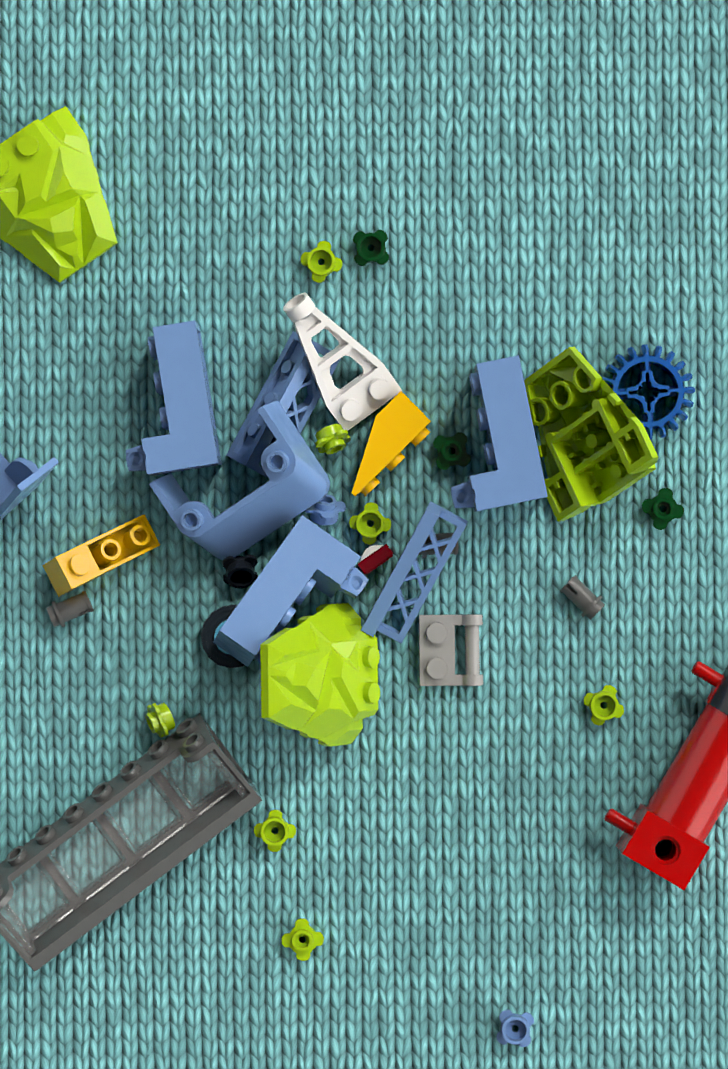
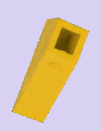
(391, 432)
(100, 555)

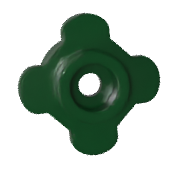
(378, 254)
(460, 456)
(659, 518)

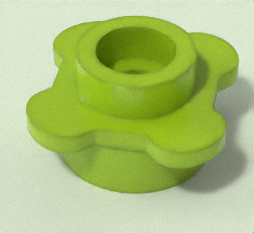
(311, 258)
(331, 439)
(359, 523)
(613, 708)
(159, 719)
(264, 830)
(313, 939)

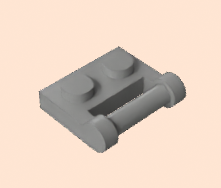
(438, 650)

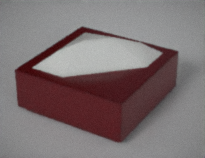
(374, 557)

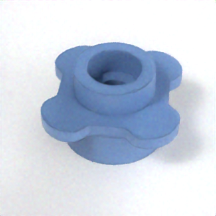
(326, 510)
(507, 1035)

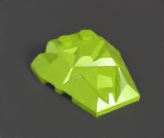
(53, 197)
(586, 435)
(321, 676)

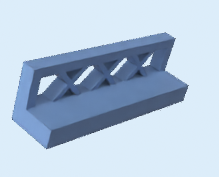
(283, 383)
(400, 573)

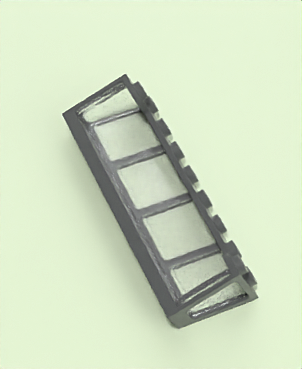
(120, 840)

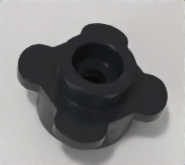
(240, 571)

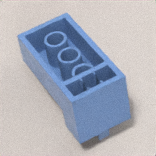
(187, 407)
(511, 440)
(303, 561)

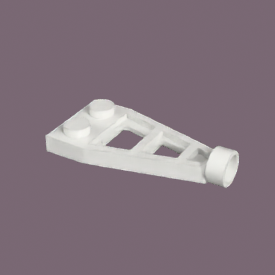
(362, 394)

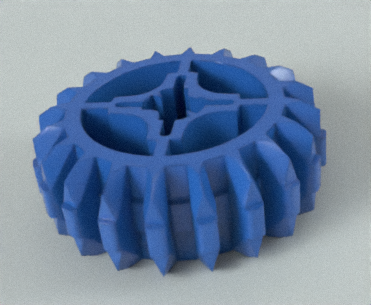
(646, 375)

